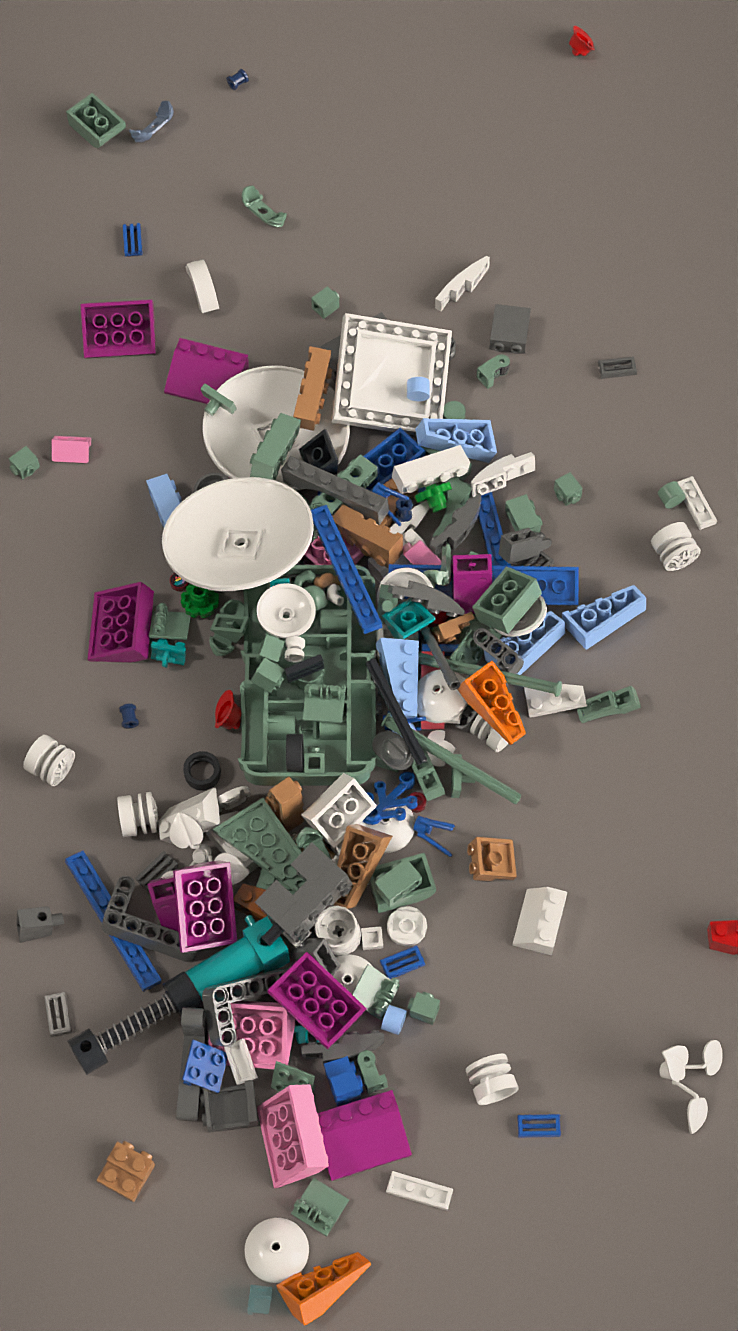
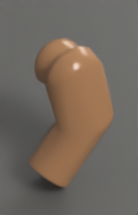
(326, 580)

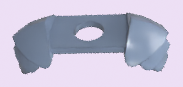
(163, 115)

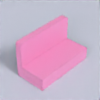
(70, 449)
(420, 554)

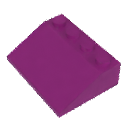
(118, 328)
(201, 364)
(121, 624)
(205, 906)
(317, 1000)
(363, 1135)

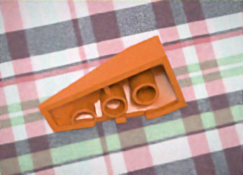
(491, 700)
(313, 1293)

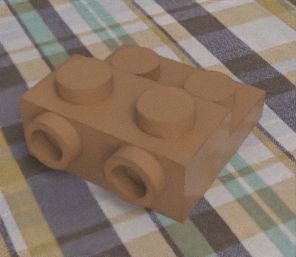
(447, 631)
(492, 859)
(126, 1170)

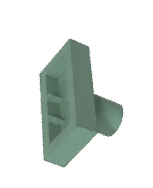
(217, 400)
(386, 601)
(456, 779)

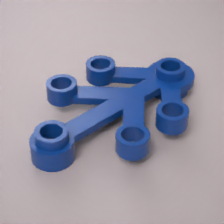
(406, 781)

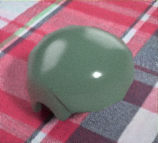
(318, 596)

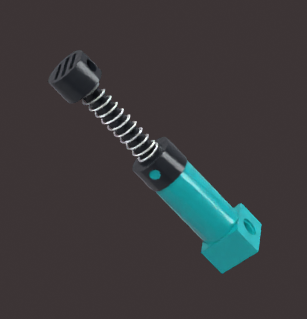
(237, 961)

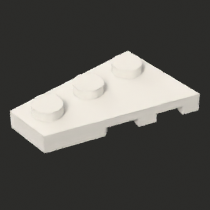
(545, 703)

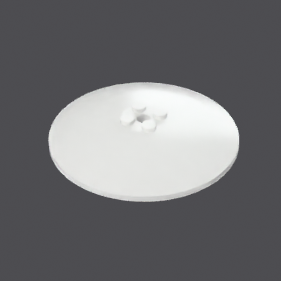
(259, 398)
(255, 511)

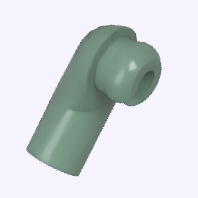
(305, 576)

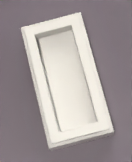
(241, 1062)

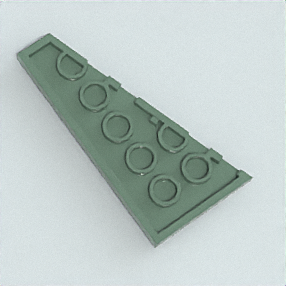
(263, 840)

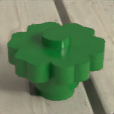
(434, 496)
(199, 601)

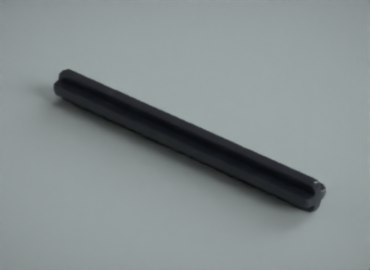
(396, 711)

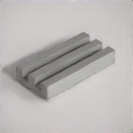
(60, 1030)

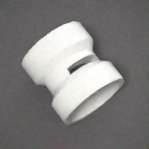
(294, 649)

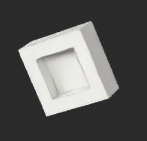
(372, 938)

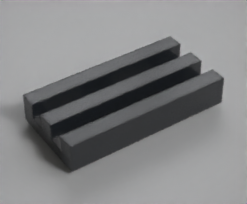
(304, 668)

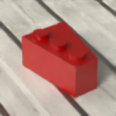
(723, 936)

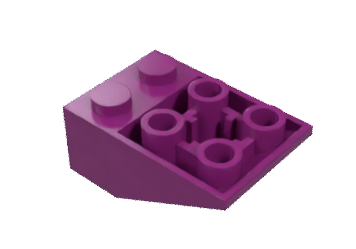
(470, 579)
(164, 901)

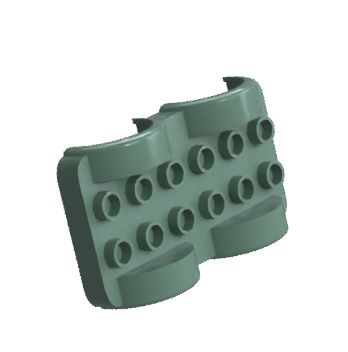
(273, 715)

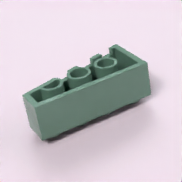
(275, 447)

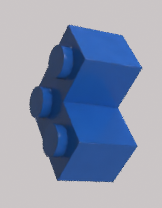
(343, 1082)

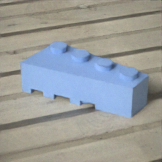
(473, 436)
(163, 496)
(599, 619)
(535, 643)
(400, 669)

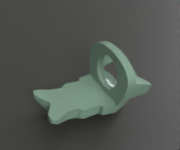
(443, 576)

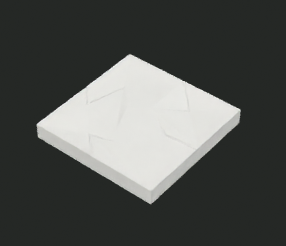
(374, 373)

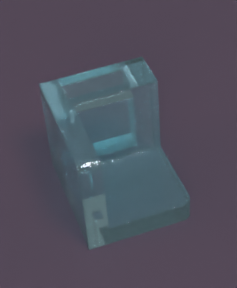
(259, 1299)

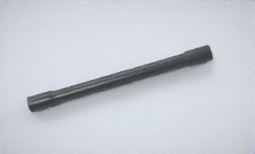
(449, 676)

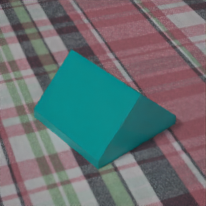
(407, 619)

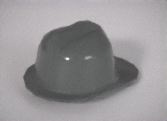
(392, 750)

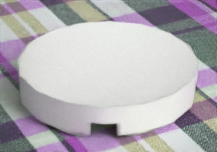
(233, 798)
(406, 926)

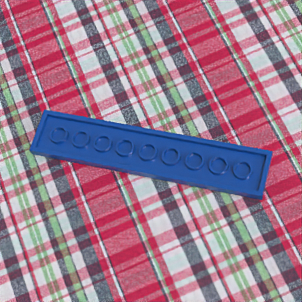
(557, 584)

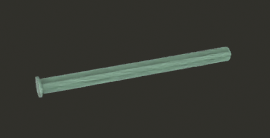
(511, 678)
(458, 763)

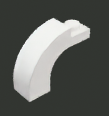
(202, 285)

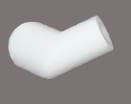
(333, 594)

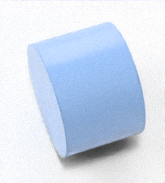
(418, 389)
(394, 1019)

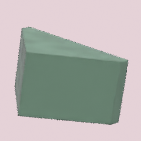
(230, 626)

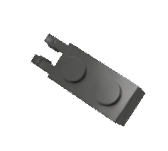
(522, 545)

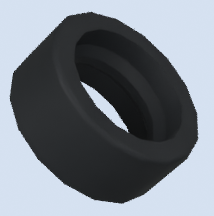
(294, 752)
(203, 756)

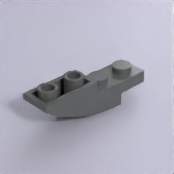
(462, 523)
(433, 599)
(352, 1046)

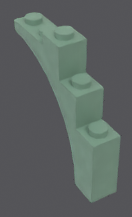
(456, 497)

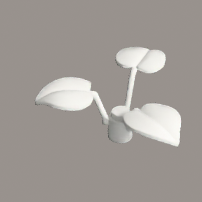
(187, 832)
(674, 1069)

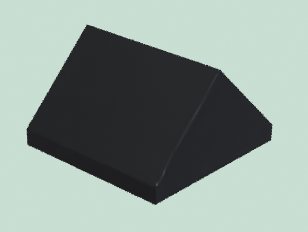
(320, 453)

